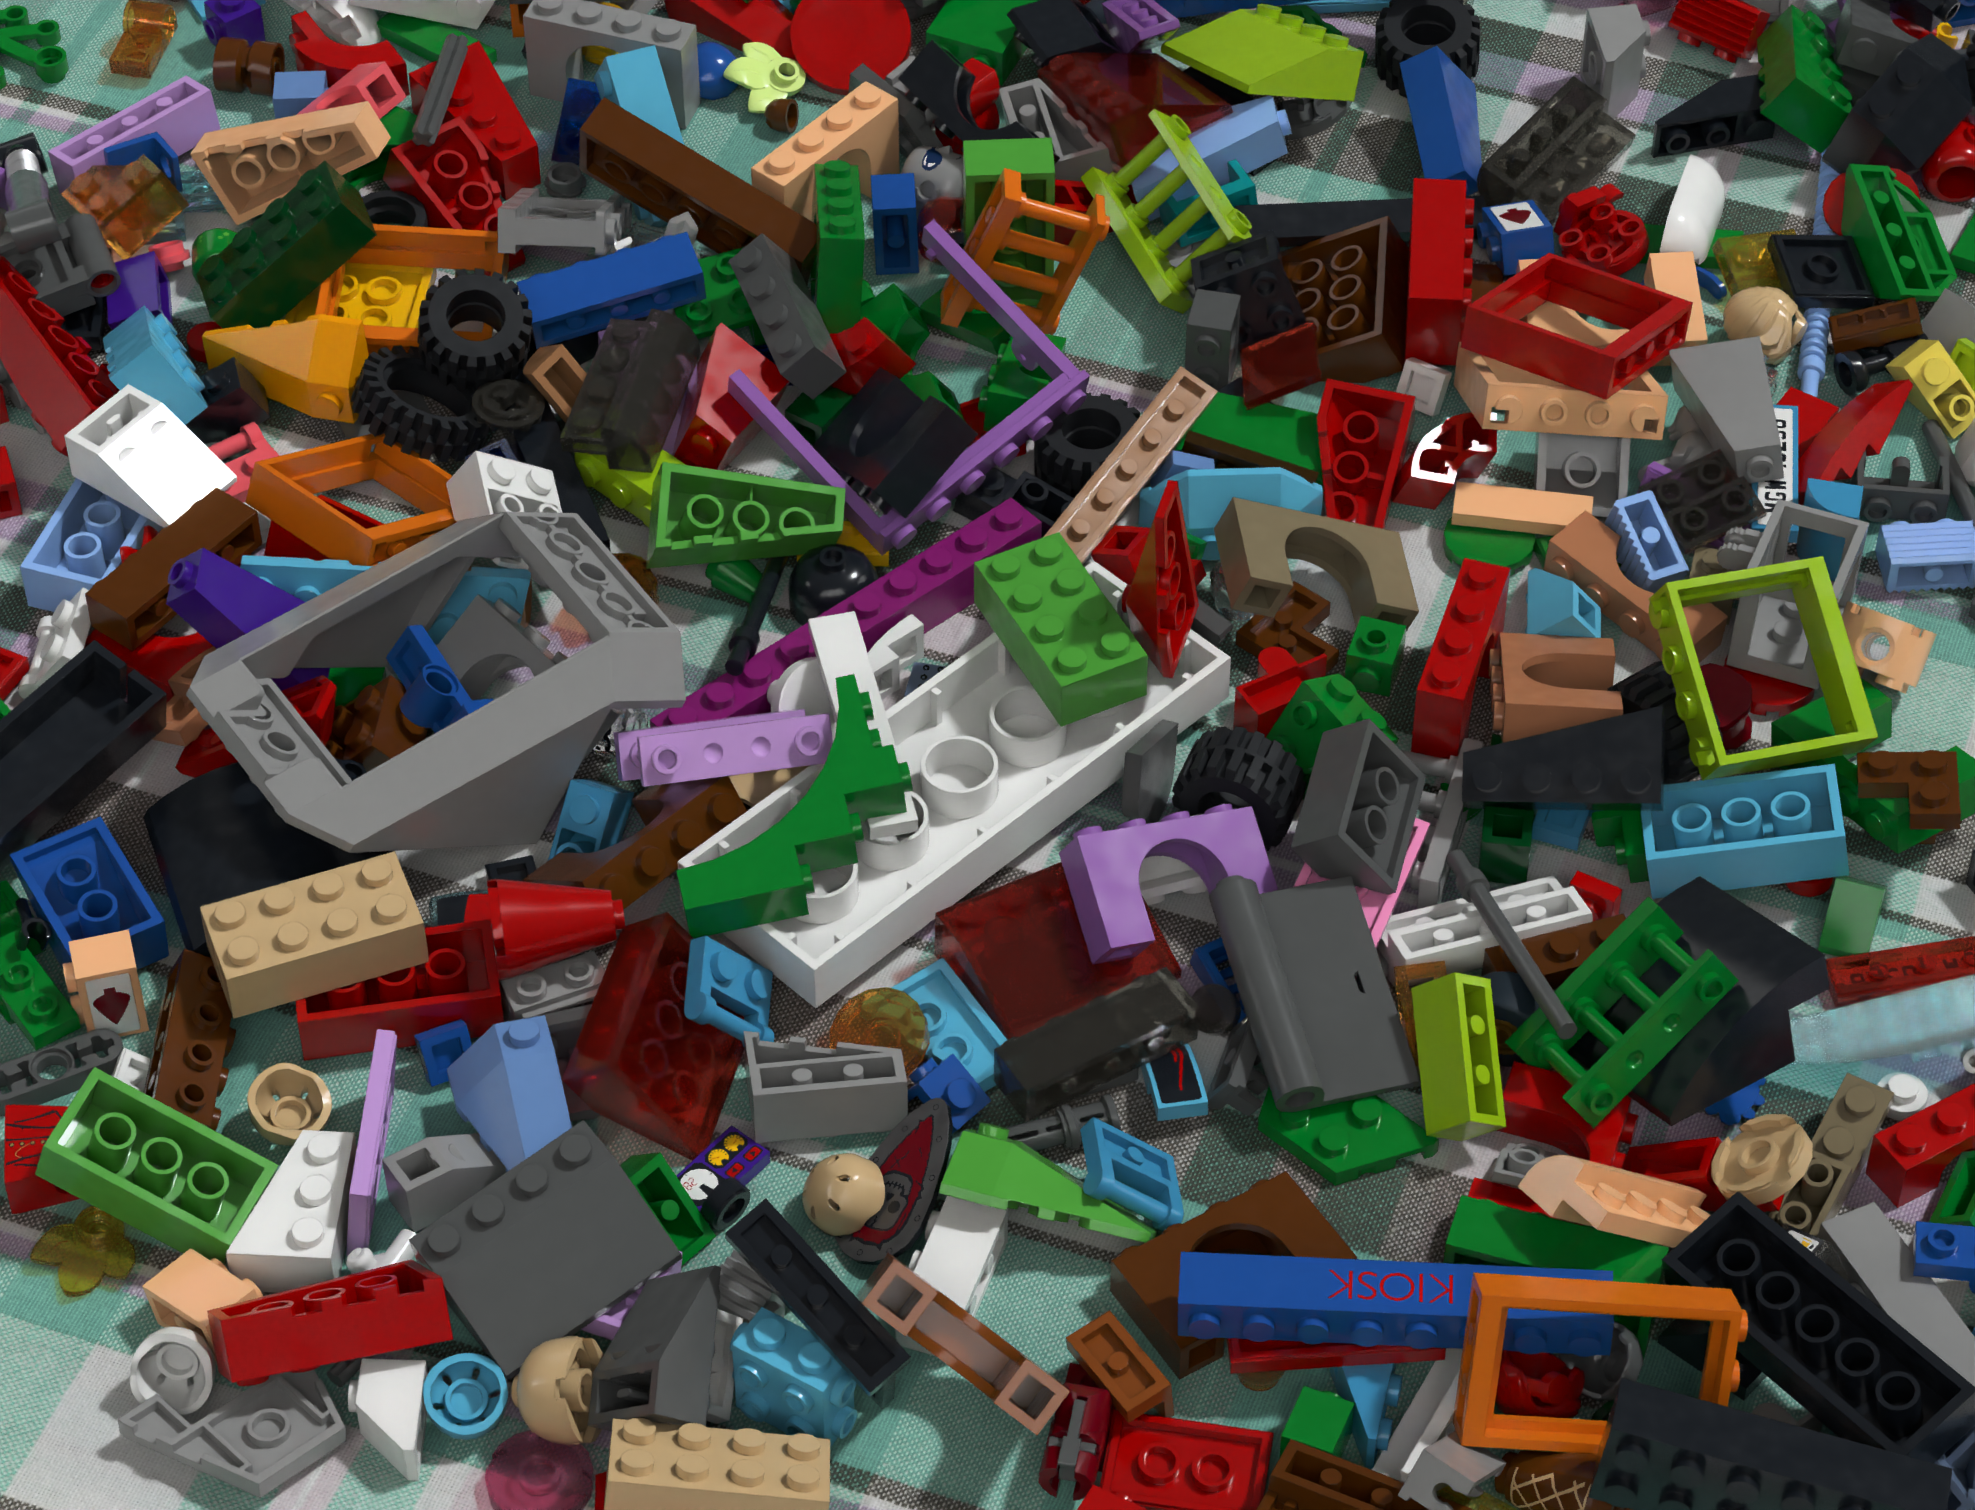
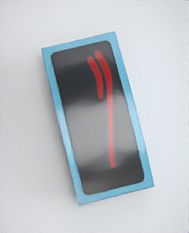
(1176, 1085)

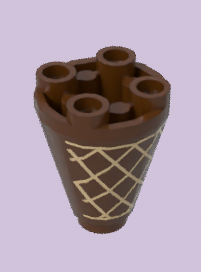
(1549, 1481)

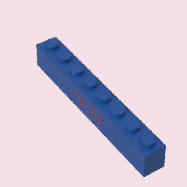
(1368, 1303)

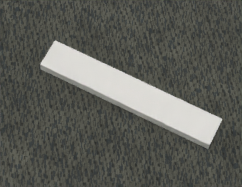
(842, 653)

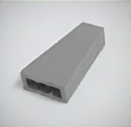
(1732, 403)

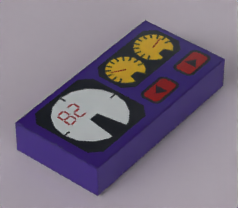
(728, 1156)

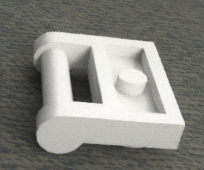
(59, 641)

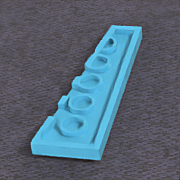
(310, 578)

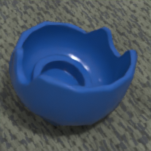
(712, 62)

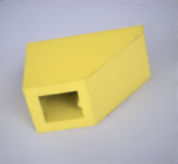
(1937, 387)

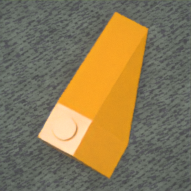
(299, 363)

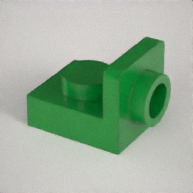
(1626, 833)

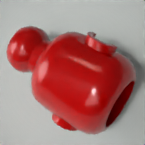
(1951, 169)

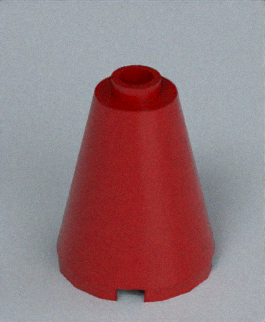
(548, 923)

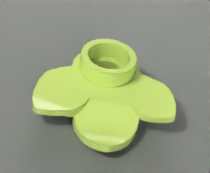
(762, 74)

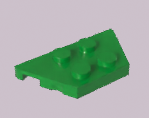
(1346, 1136)

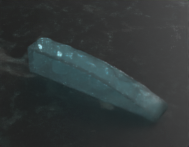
(1889, 1026)

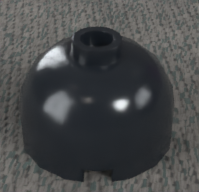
(827, 578)

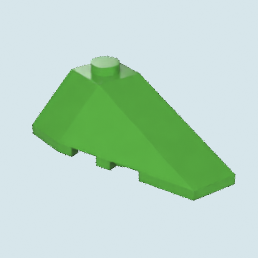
(1010, 1174)

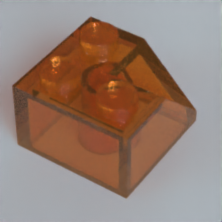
(127, 202)

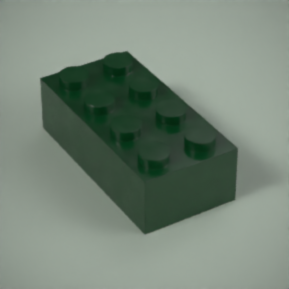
(286, 251)

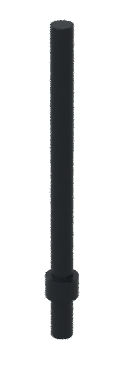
(746, 637)

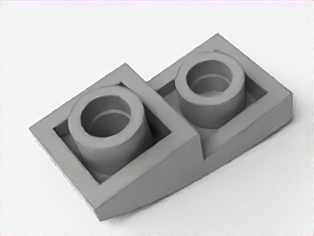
(1516, 1161)

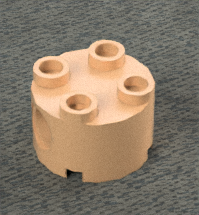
(1906, 651)

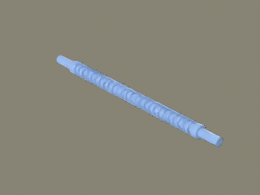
(1814, 342)

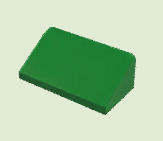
(975, 327)

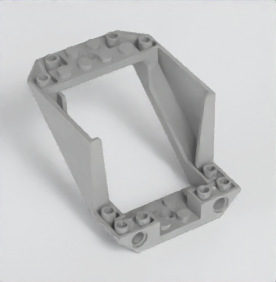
(489, 773)

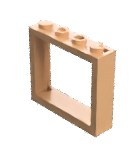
(1552, 407)

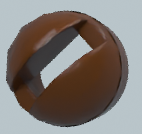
(782, 115)

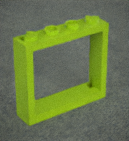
(1827, 644)

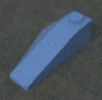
(511, 1089)

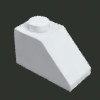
(392, 1410)

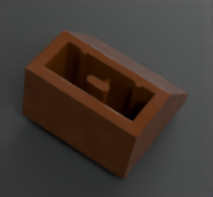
(373, 726)

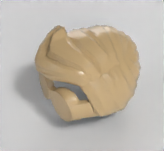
(1765, 314)

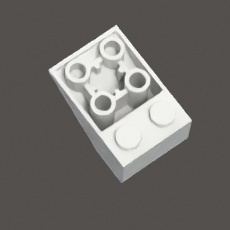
(144, 457)
(499, 485)

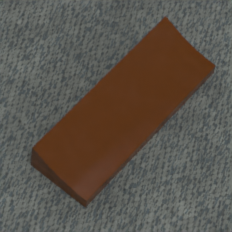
(675, 179)

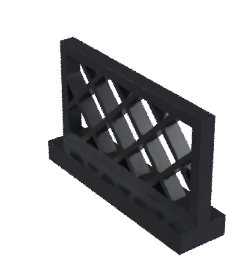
(820, 1300)

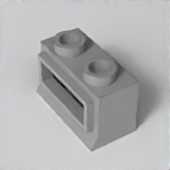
(552, 987)

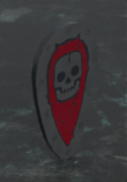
(912, 1169)

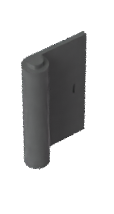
(1296, 974)

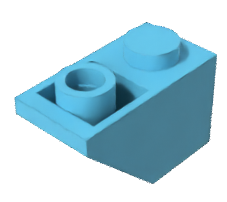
(1560, 607)

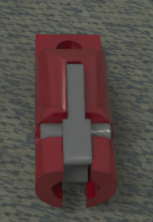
(1077, 1435)

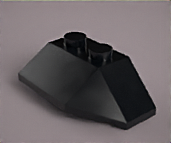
(1905, 111)

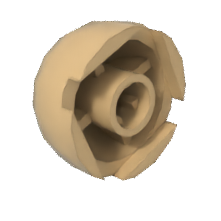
(556, 1389)

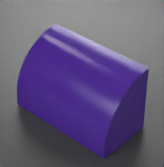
(141, 284)

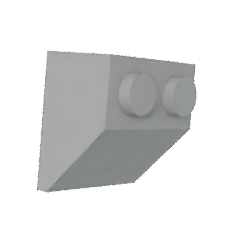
(1614, 54)
(1583, 467)

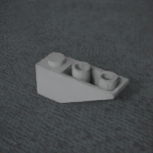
(438, 1176)

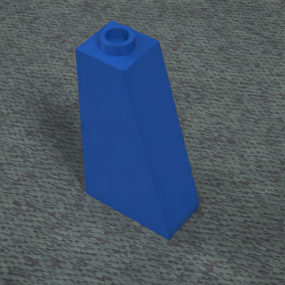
(1443, 117)

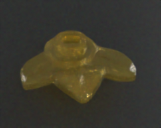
(84, 1256)

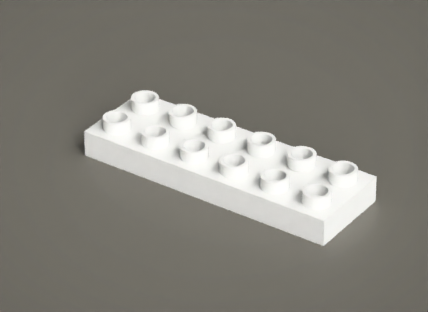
(986, 786)

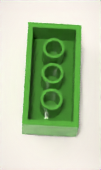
(981, 170)
(1060, 629)
(154, 1167)

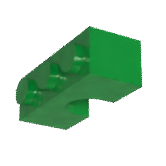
(1011, 384)

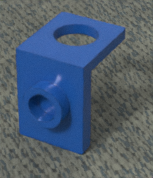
(154, 148)

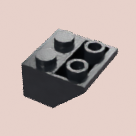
(1060, 29)

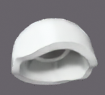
(178, 1356)

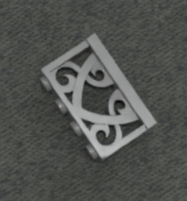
(562, 221)

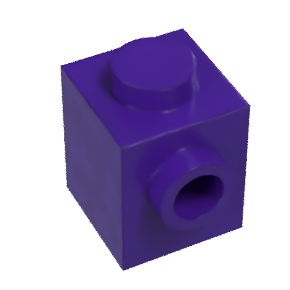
(233, 20)

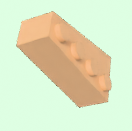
(266, 159)

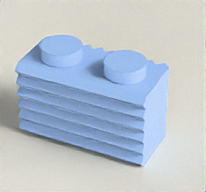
(1646, 542)
(1926, 555)

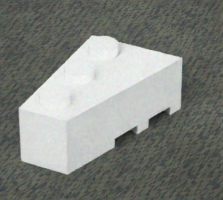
(301, 1218)

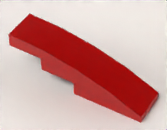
(1855, 428)

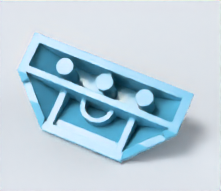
(1209, 491)

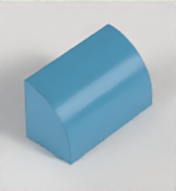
(1834, 498)

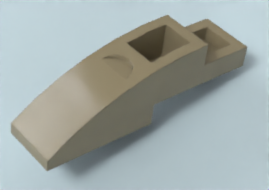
(1838, 1154)

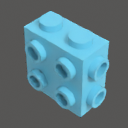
(790, 1379)

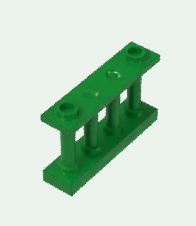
(1598, 985)

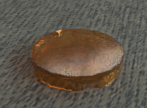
(884, 1020)

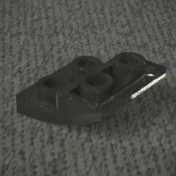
(1704, 501)

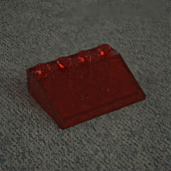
(1119, 91)
(1028, 954)
(640, 1052)

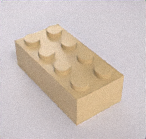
(314, 934)
(714, 1468)

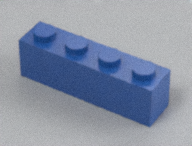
(614, 287)

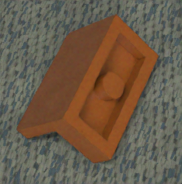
(1121, 1368)

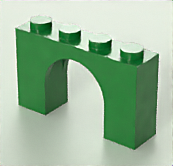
(839, 244)
(1882, 817)

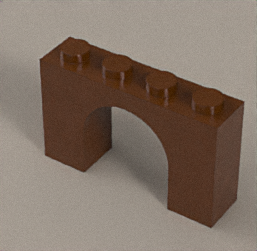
(676, 822)
(1265, 1220)

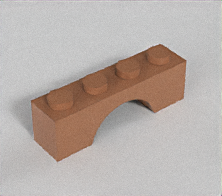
(1587, 556)

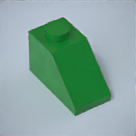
(669, 1202)

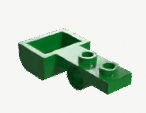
(25, 988)

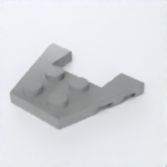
(252, 1438)

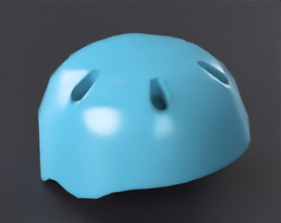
(465, 1399)

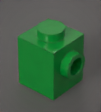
(1372, 665)

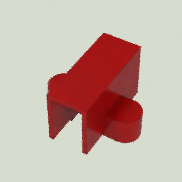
(1278, 678)

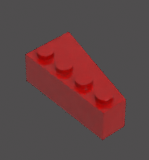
(491, 116)

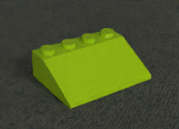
(1271, 55)

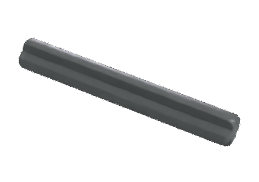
(440, 90)

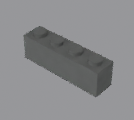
(787, 316)

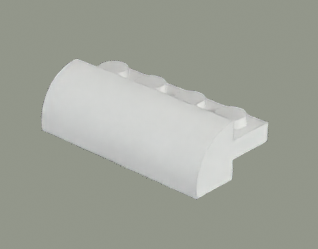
(1459, 934)

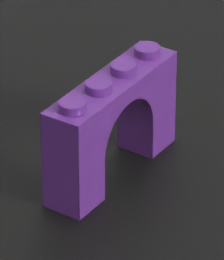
(1106, 868)

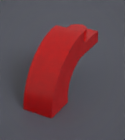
(319, 53)

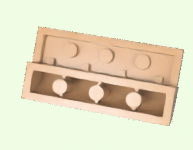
(1615, 1199)

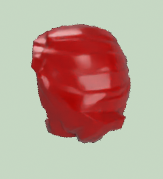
(1538, 1386)

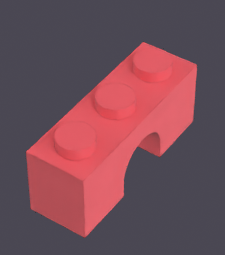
(363, 83)

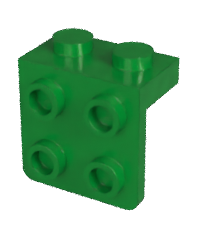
(723, 301)
(1316, 708)

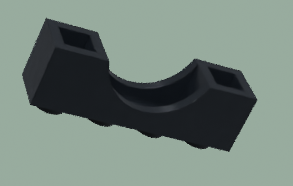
(944, 86)

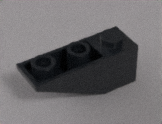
(1714, 118)
(232, 401)

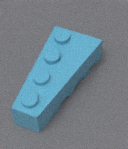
(153, 360)

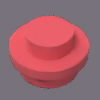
(171, 254)

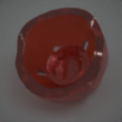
(945, 212)

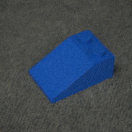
(89, 890)

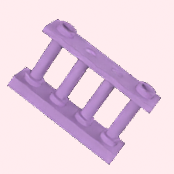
(723, 747)

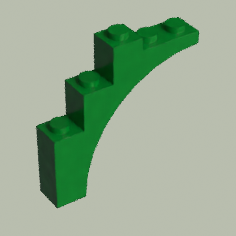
(773, 872)

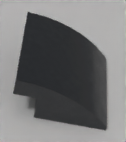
(1747, 1029)

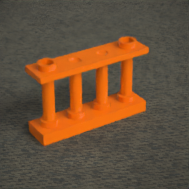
(994, 233)

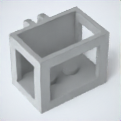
(1767, 625)

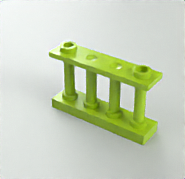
(1130, 219)

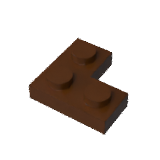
(1291, 628)
(1924, 778)

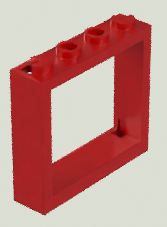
(1652, 316)

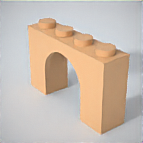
(855, 130)
(1665, 272)

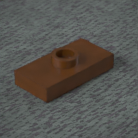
(1875, 325)

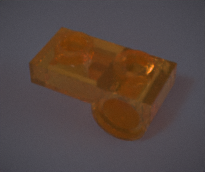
(145, 38)

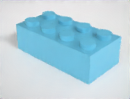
(1747, 831)

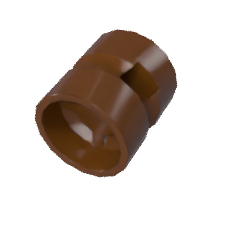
(246, 66)

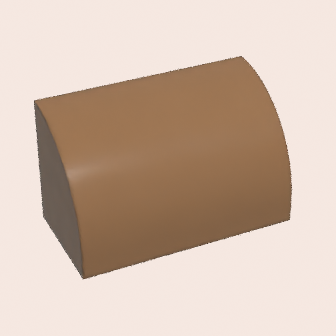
(556, 377)

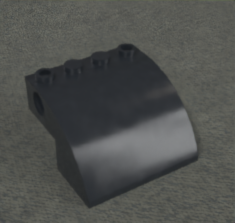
(226, 840)

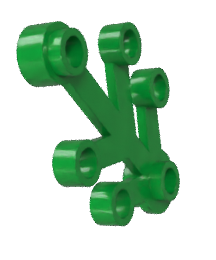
(49, 61)

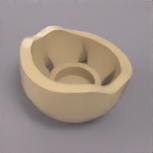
(290, 1113)
(829, 1188)

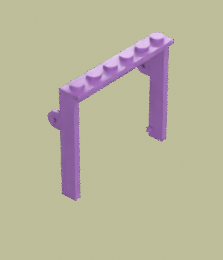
(994, 448)

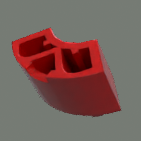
(863, 352)
(1445, 455)

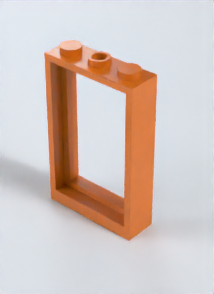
(1484, 1339)

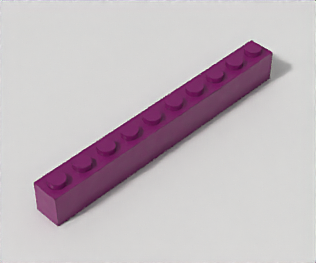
(928, 586)

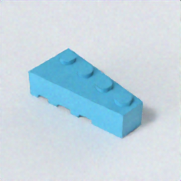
(639, 86)

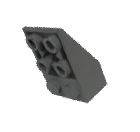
(661, 1354)

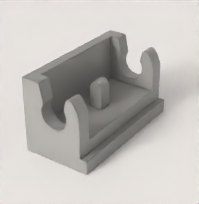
(1451, 1465)

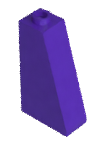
(228, 603)

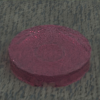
(539, 1475)

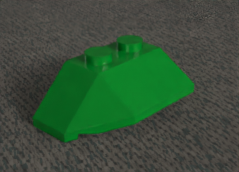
(1894, 236)

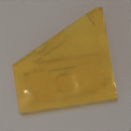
(1747, 261)

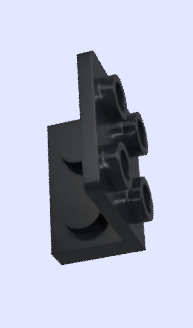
(1258, 275)

